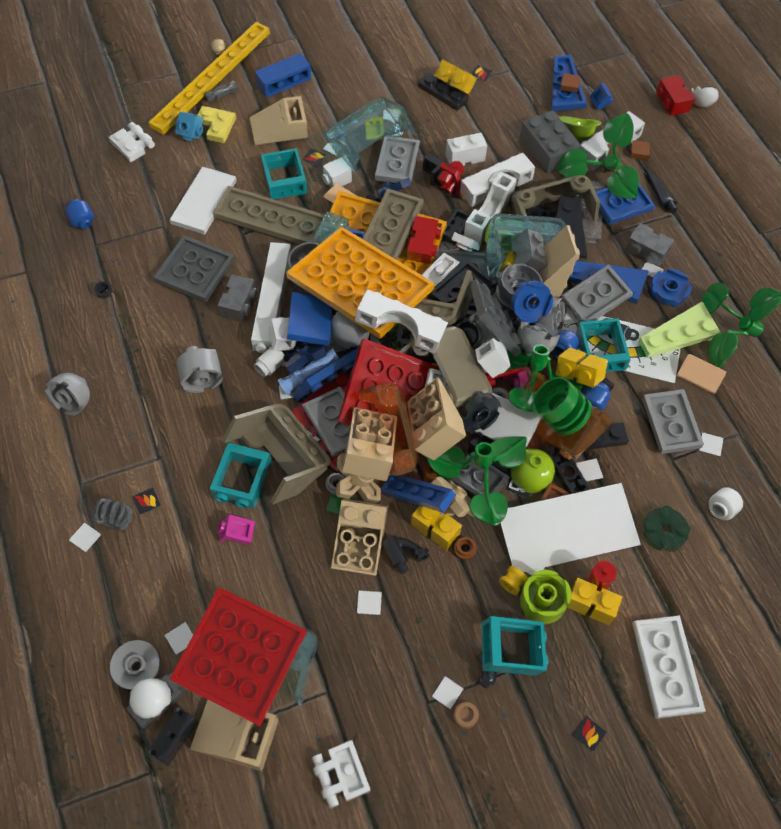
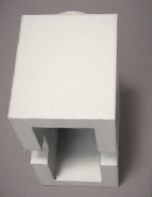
(466, 149)

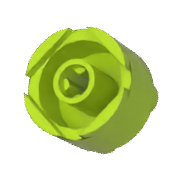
(554, 588)

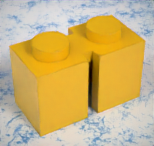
(455, 76)
(588, 372)
(444, 530)
(605, 601)

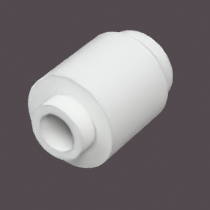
(269, 362)

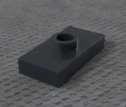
(455, 224)

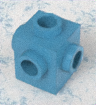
(189, 125)

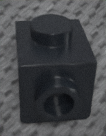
(431, 166)

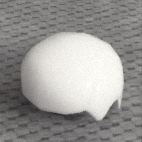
(704, 97)
(149, 697)

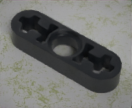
(581, 483)

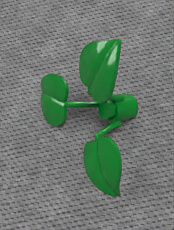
(625, 179)
(761, 305)
(538, 359)
(509, 453)

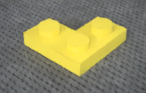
(219, 122)

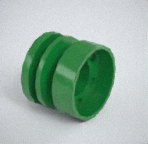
(562, 406)

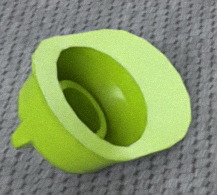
(581, 128)

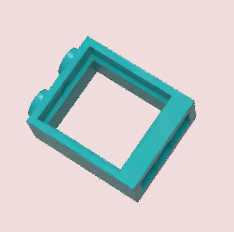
(285, 187)
(616, 361)
(247, 456)
(492, 645)

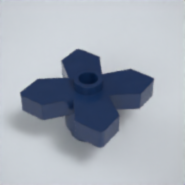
(396, 187)
(303, 355)

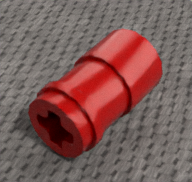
(602, 575)

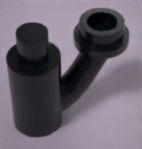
(394, 550)

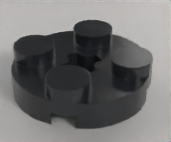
(471, 416)

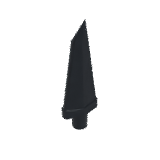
(662, 192)

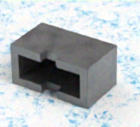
(649, 245)
(530, 249)
(238, 300)

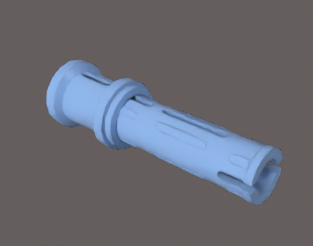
(298, 377)

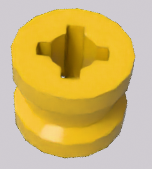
(513, 580)

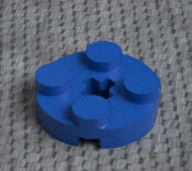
(524, 293)
(674, 296)

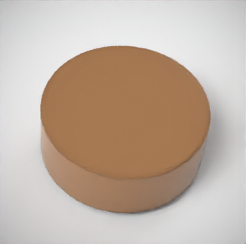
(466, 715)

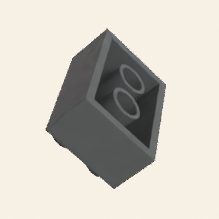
(547, 139)

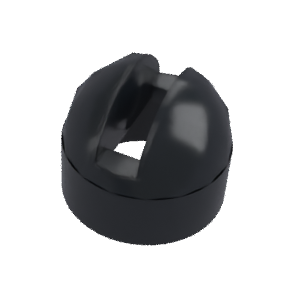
(101, 287)

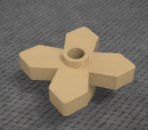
(348, 486)
(461, 503)

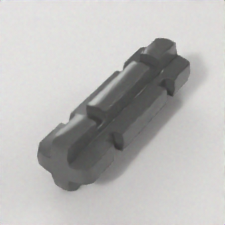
(221, 91)

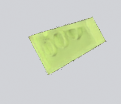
(682, 331)

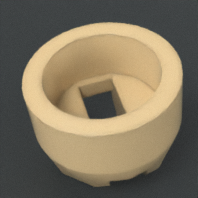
(218, 46)

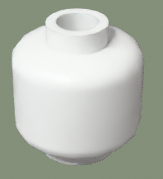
(725, 503)

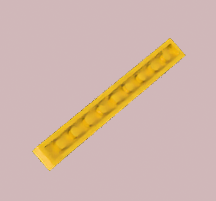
(209, 77)

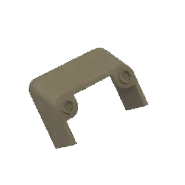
(553, 191)
(453, 311)
(457, 365)
(286, 441)

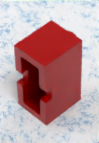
(674, 96)
(422, 244)

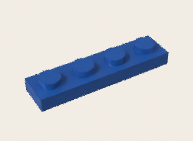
(418, 492)

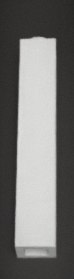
(271, 295)

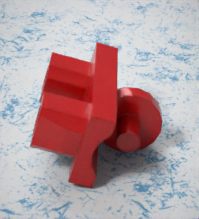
(450, 176)

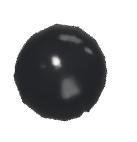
(473, 333)

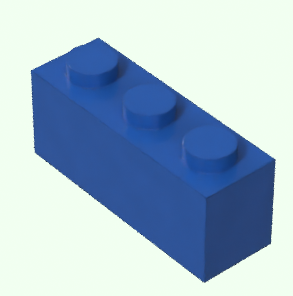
(283, 75)

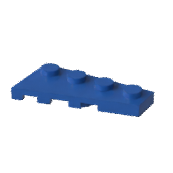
(565, 99)
(631, 277)
(327, 374)

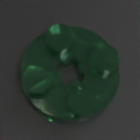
(664, 541)

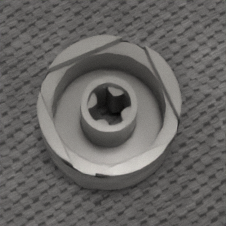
(199, 369)

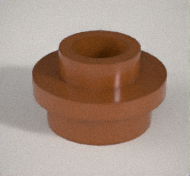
(468, 542)

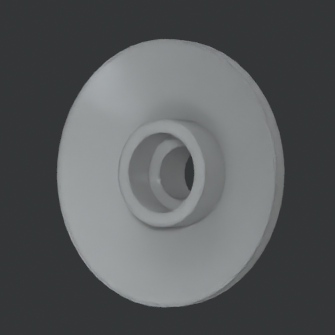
(127, 656)

